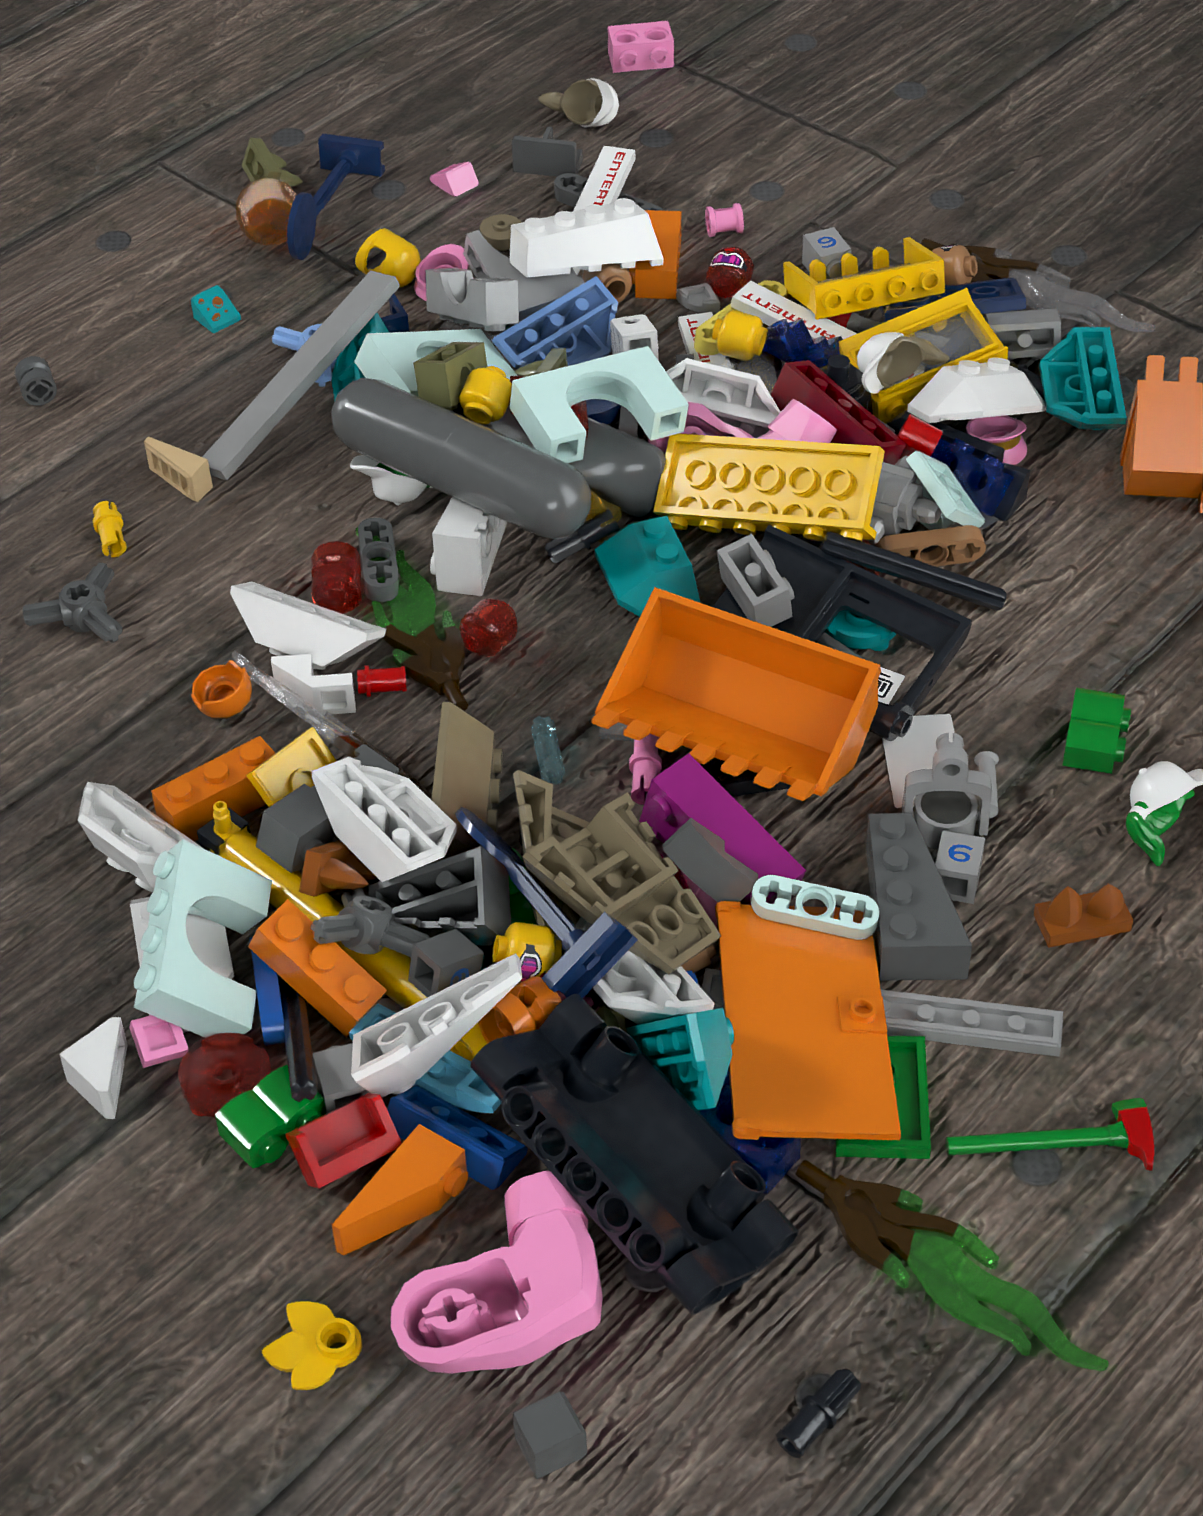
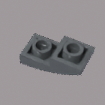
(704, 861)

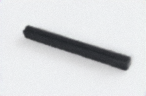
(914, 571)

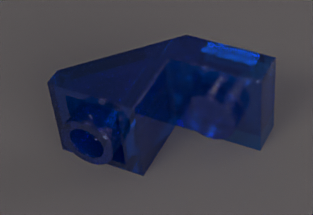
(794, 343)

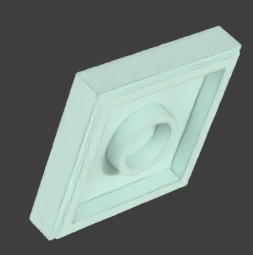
(945, 490)

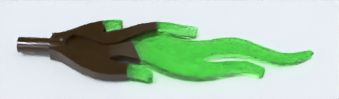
(414, 637)
(929, 1244)

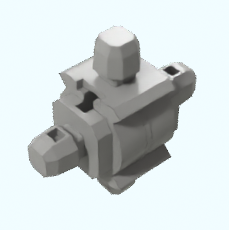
(900, 501)

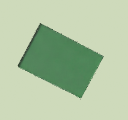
(911, 1093)

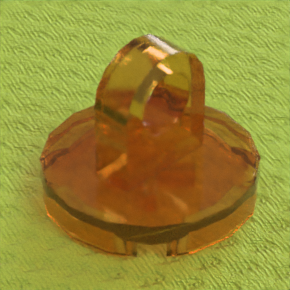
(265, 210)

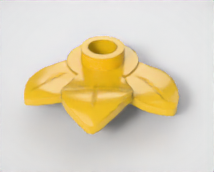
(307, 1347)

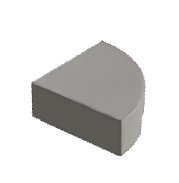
(698, 298)

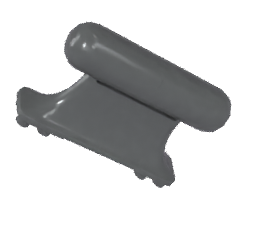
(496, 462)

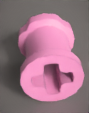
(724, 220)

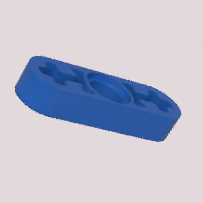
(269, 1001)

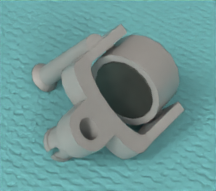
(948, 789)

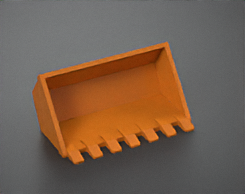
(1165, 434)
(741, 695)

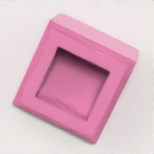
(455, 178)

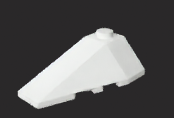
(409, 1043)

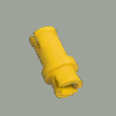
(108, 525)

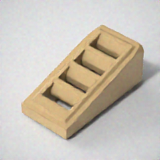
(179, 468)

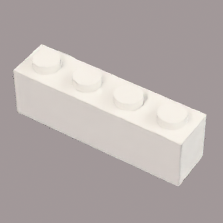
(584, 240)

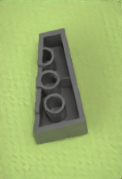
(917, 922)

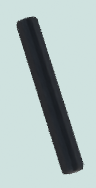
(298, 1046)

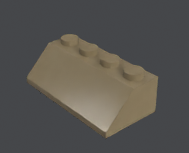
(466, 773)

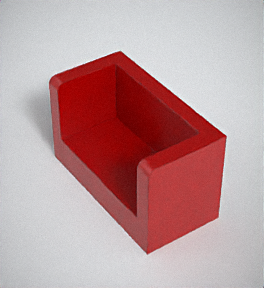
(344, 1140)

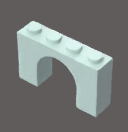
(392, 355)
(627, 378)
(171, 977)

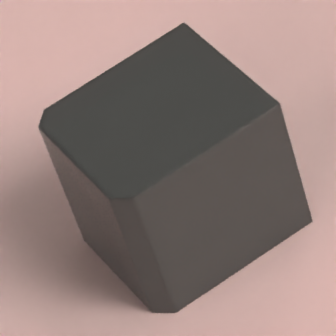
(549, 1434)

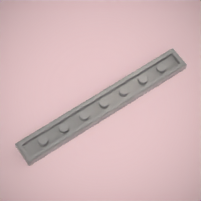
(299, 374)
(955, 1020)

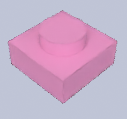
(157, 1040)

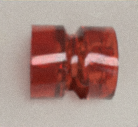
(336, 577)

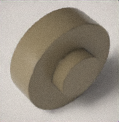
(497, 230)

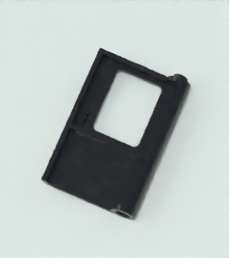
(830, 585)

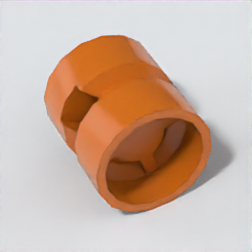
(520, 1010)

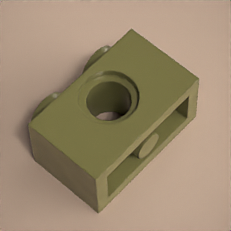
(445, 371)

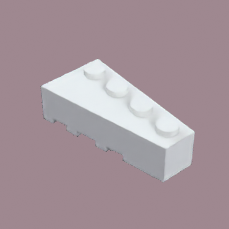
(465, 548)

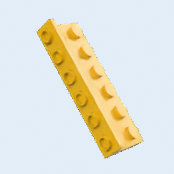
(769, 482)

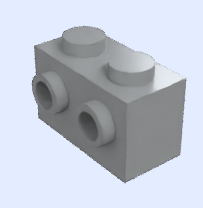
(1027, 331)
(755, 581)

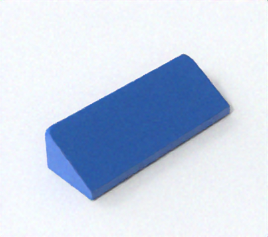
(487, 1150)

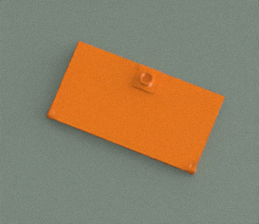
(804, 1030)

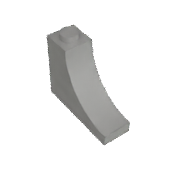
(533, 292)

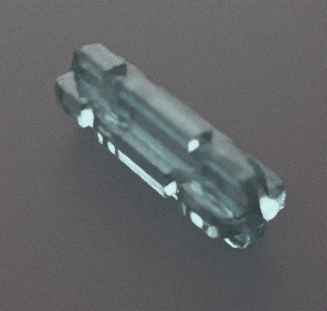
(547, 750)

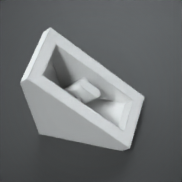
(97, 1064)

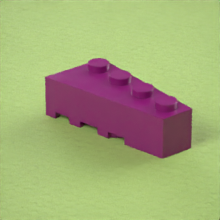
(691, 792)

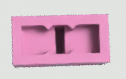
(640, 46)

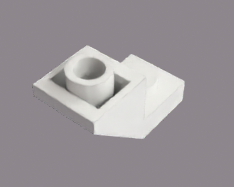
(322, 692)

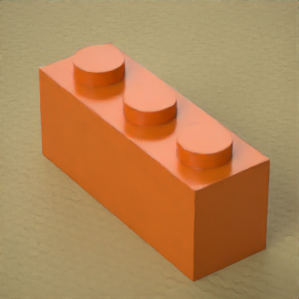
(660, 280)
(190, 798)
(316, 971)

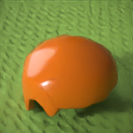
(222, 690)

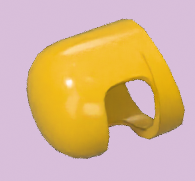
(400, 257)

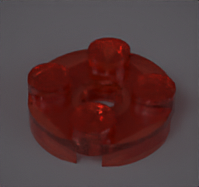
(219, 1053)

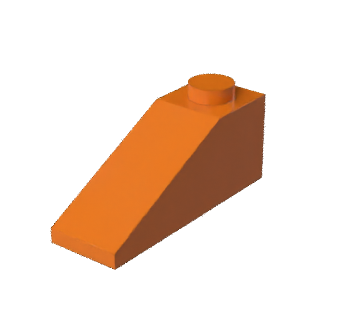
(404, 1190)

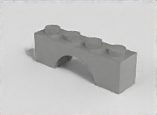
(467, 300)

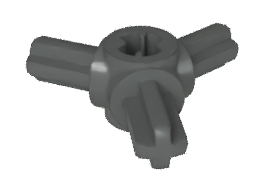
(80, 606)
(366, 926)

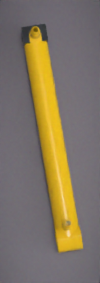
(230, 838)

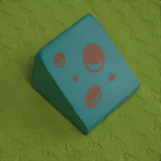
(214, 309)

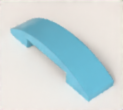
(448, 1078)

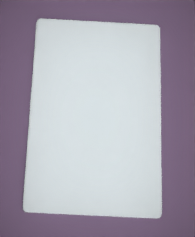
(914, 750)

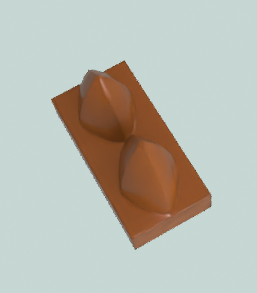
(332, 868)
(1082, 917)

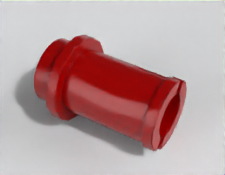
(381, 680)

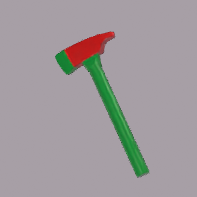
(1130, 1132)

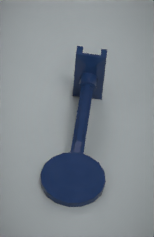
(343, 157)
(587, 953)

